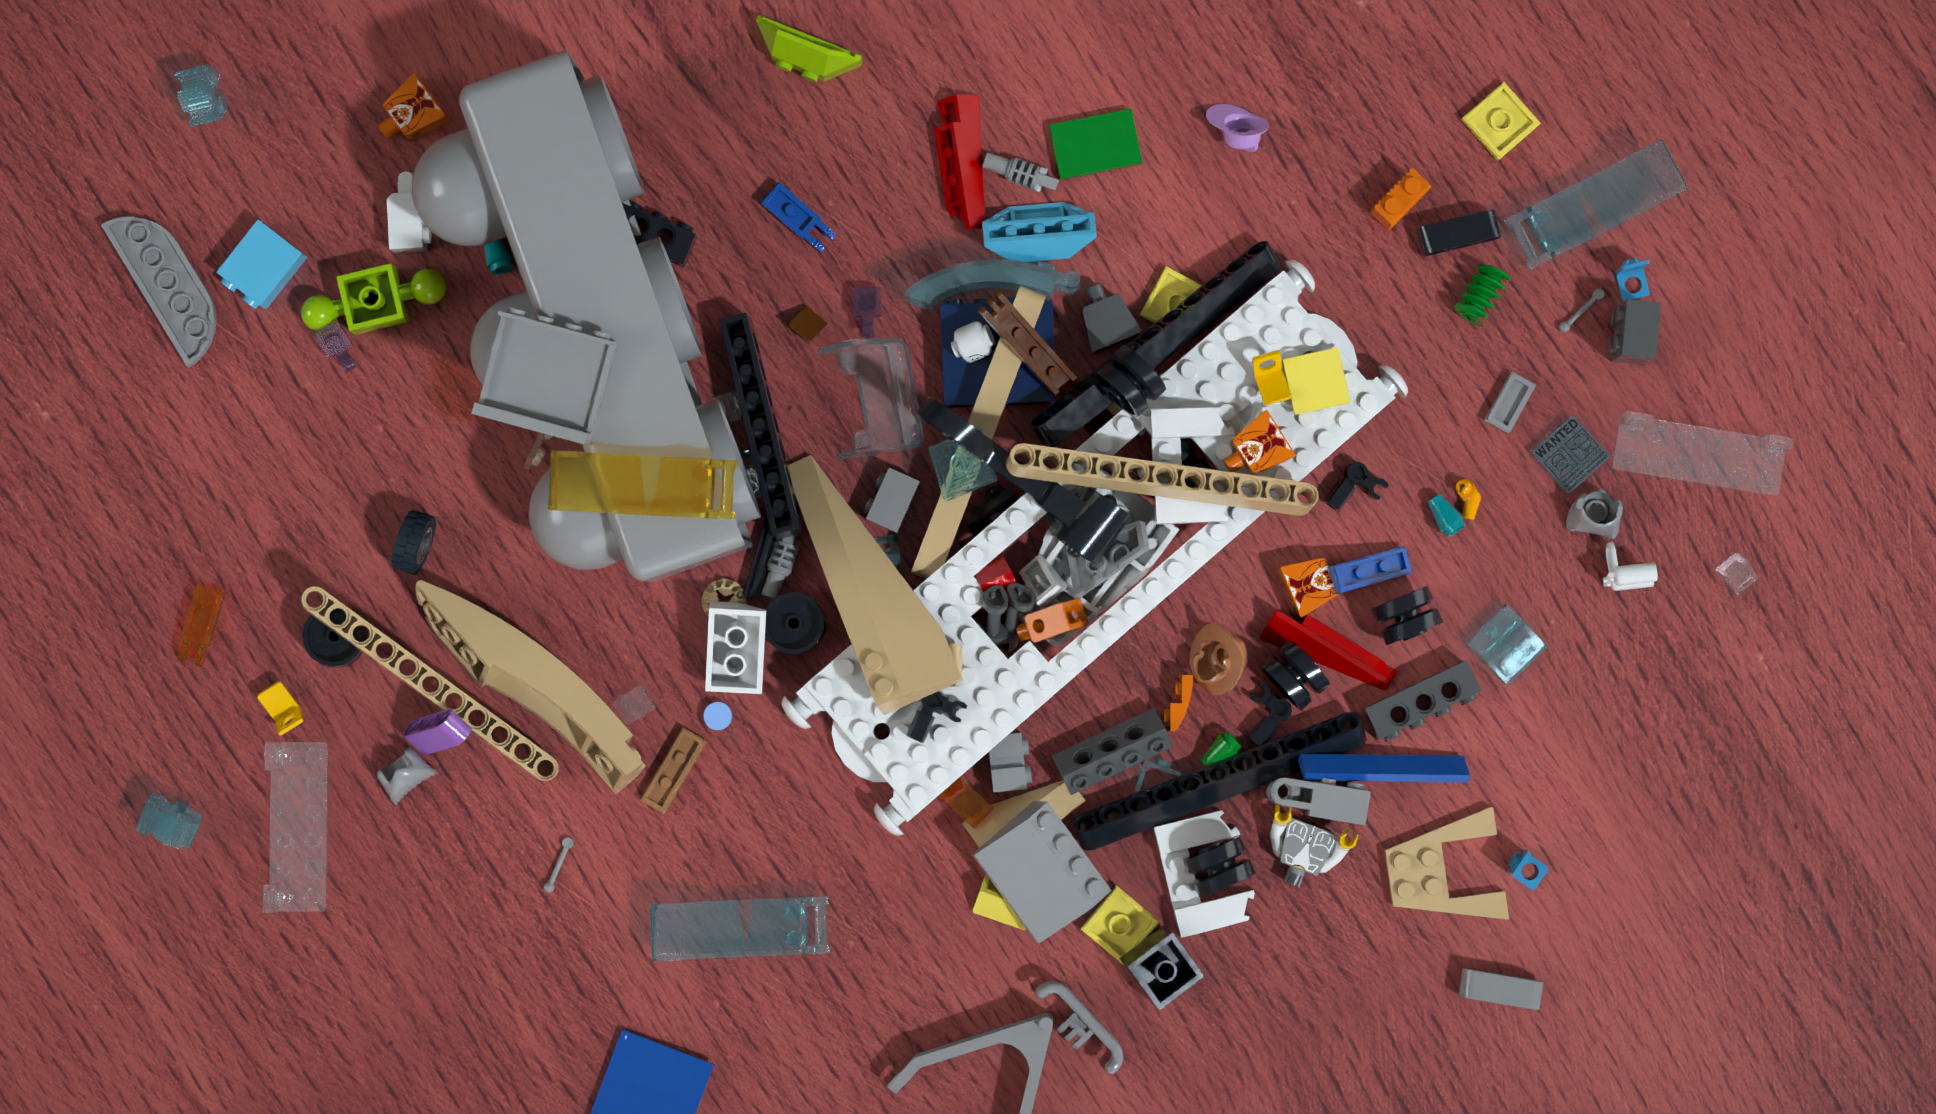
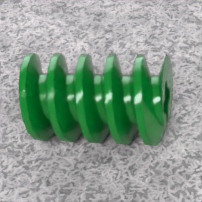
(1480, 293)

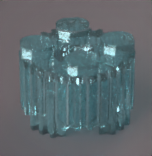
(201, 94)
(169, 822)

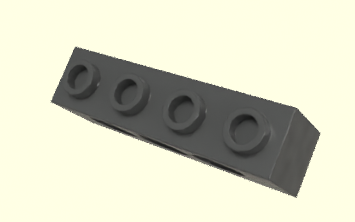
(1458, 675)
(1112, 751)

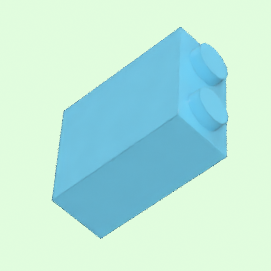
(261, 265)

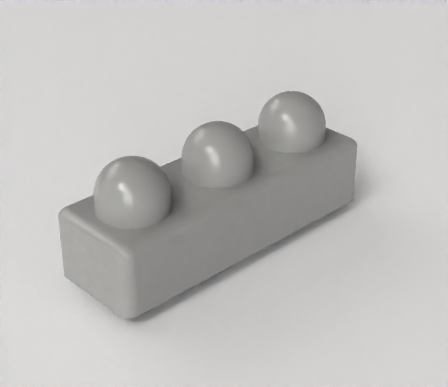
(552, 176)

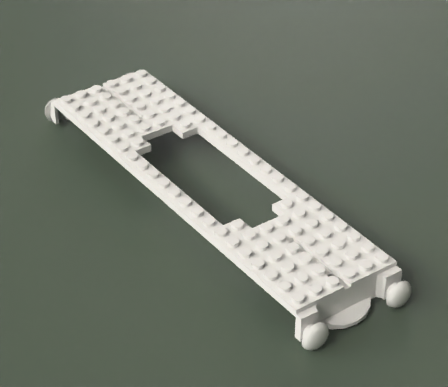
(1007, 691)

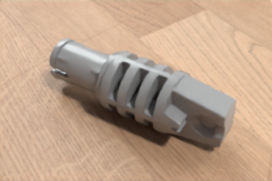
(1020, 172)
(780, 565)

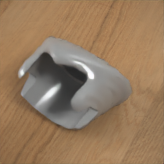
(1595, 514)
(404, 775)

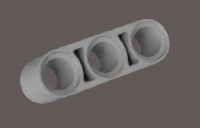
(1501, 989)

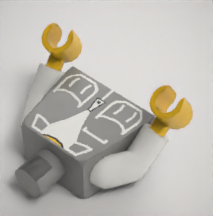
(1306, 846)

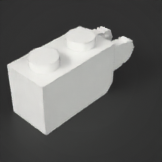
(405, 227)

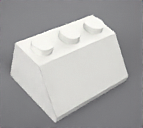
(735, 648)

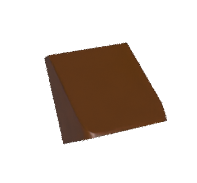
(807, 324)

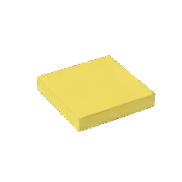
(1500, 121)
(1167, 294)
(1316, 381)
(1119, 923)

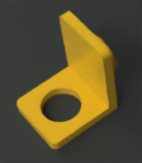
(1271, 379)
(281, 707)

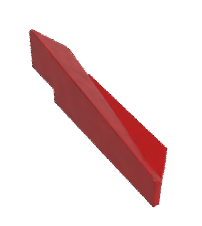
(961, 158)
(1328, 649)

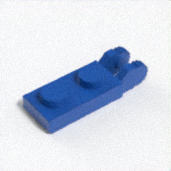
(795, 215)

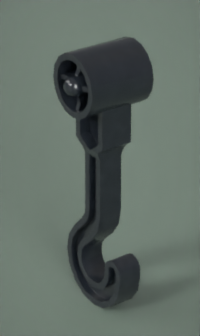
(1087, 522)

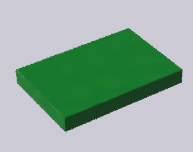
(1095, 144)

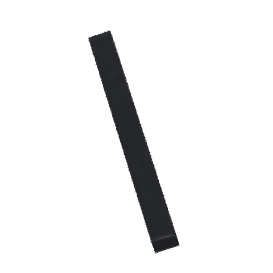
(1162, 339)
(1216, 782)

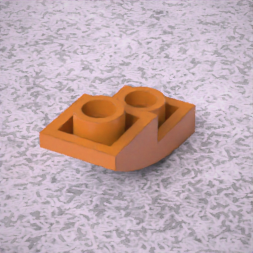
(1174, 715)

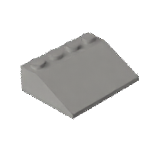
(1041, 871)

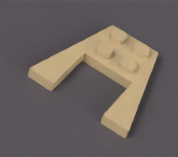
(1419, 873)

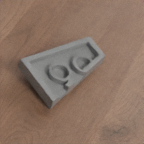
(1126, 548)

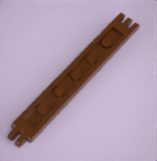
(1035, 353)

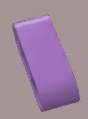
(437, 732)

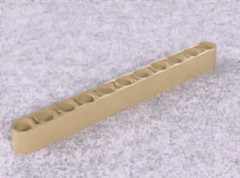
(985, 416)
(1150, 485)
(422, 671)

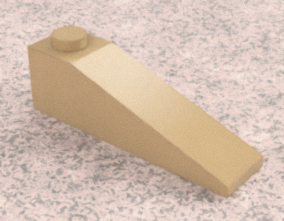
(1004, 811)

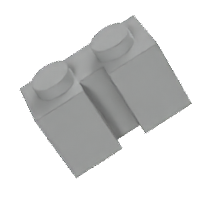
(892, 500)
(1008, 764)

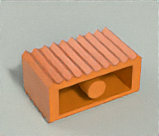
(1400, 199)

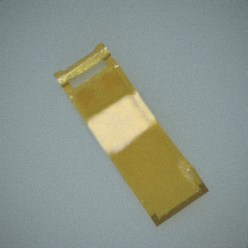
(639, 485)

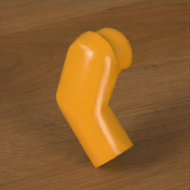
(1470, 497)

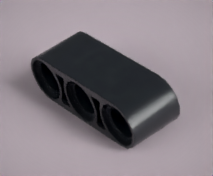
(1458, 233)

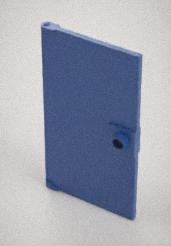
(651, 1079)

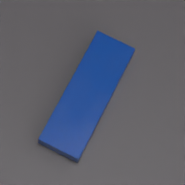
(1370, 570)

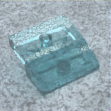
(1506, 644)

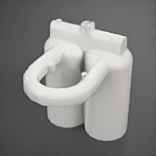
(1628, 576)

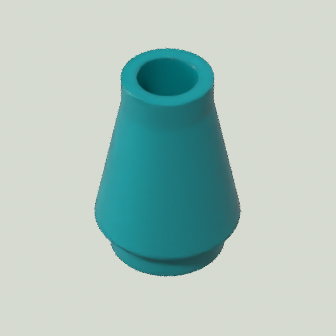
(498, 258)
(1446, 516)

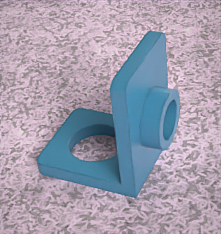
(1635, 269)
(1518, 861)

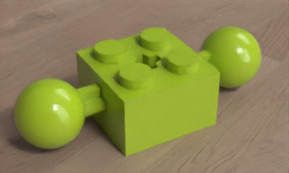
(357, 289)

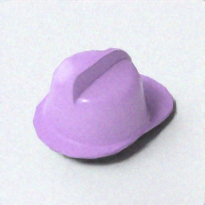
(1238, 126)

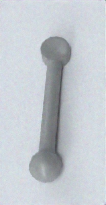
(1597, 295)
(567, 843)

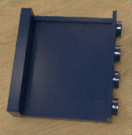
(964, 379)

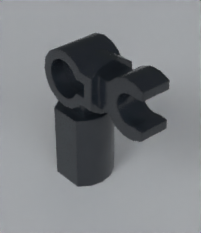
(1354, 474)
(1279, 711)
(923, 719)

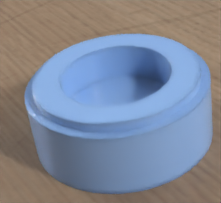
(717, 716)

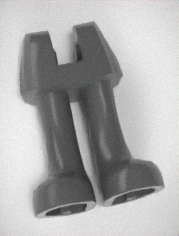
(996, 602)

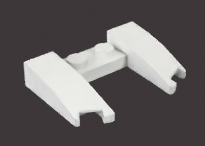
(1166, 431)
(1173, 844)

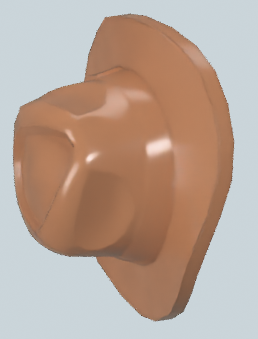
(1217, 659)

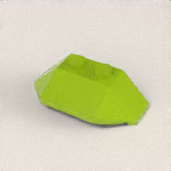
(805, 53)

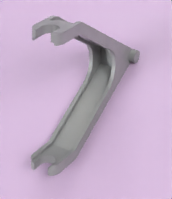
(1028, 1036)

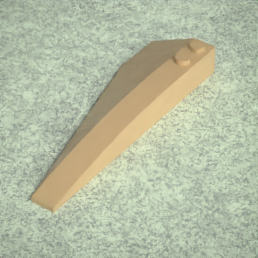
(886, 622)

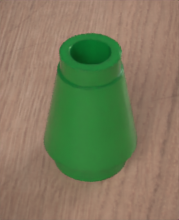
(1223, 747)

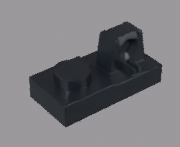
(983, 515)

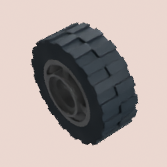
(413, 542)

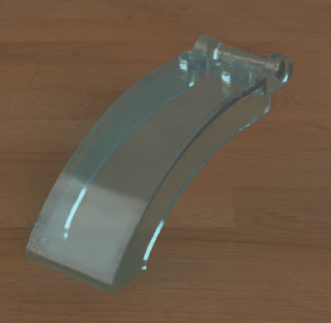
(1598, 203)
(990, 275)
(737, 928)

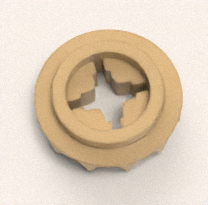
(725, 587)

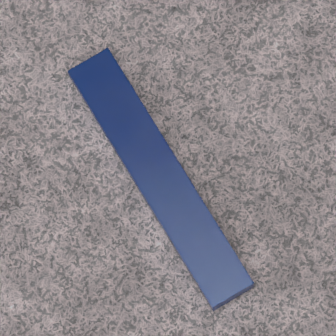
(1384, 768)

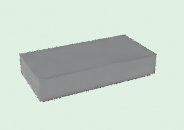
(1509, 402)

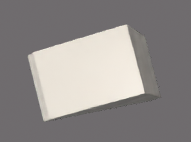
(1042, 580)

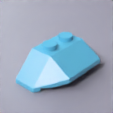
(1039, 231)

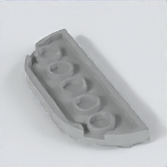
(167, 283)

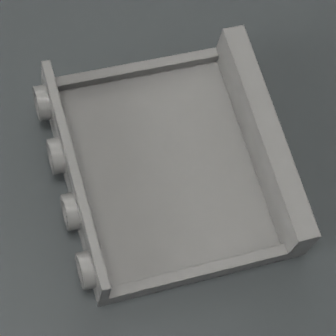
(546, 376)

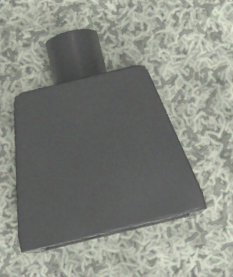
(1107, 320)

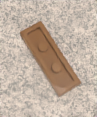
(673, 770)

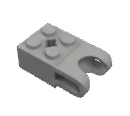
(1323, 799)

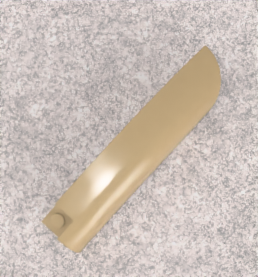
(535, 679)

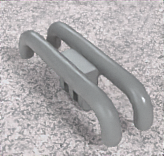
(1083, 1023)

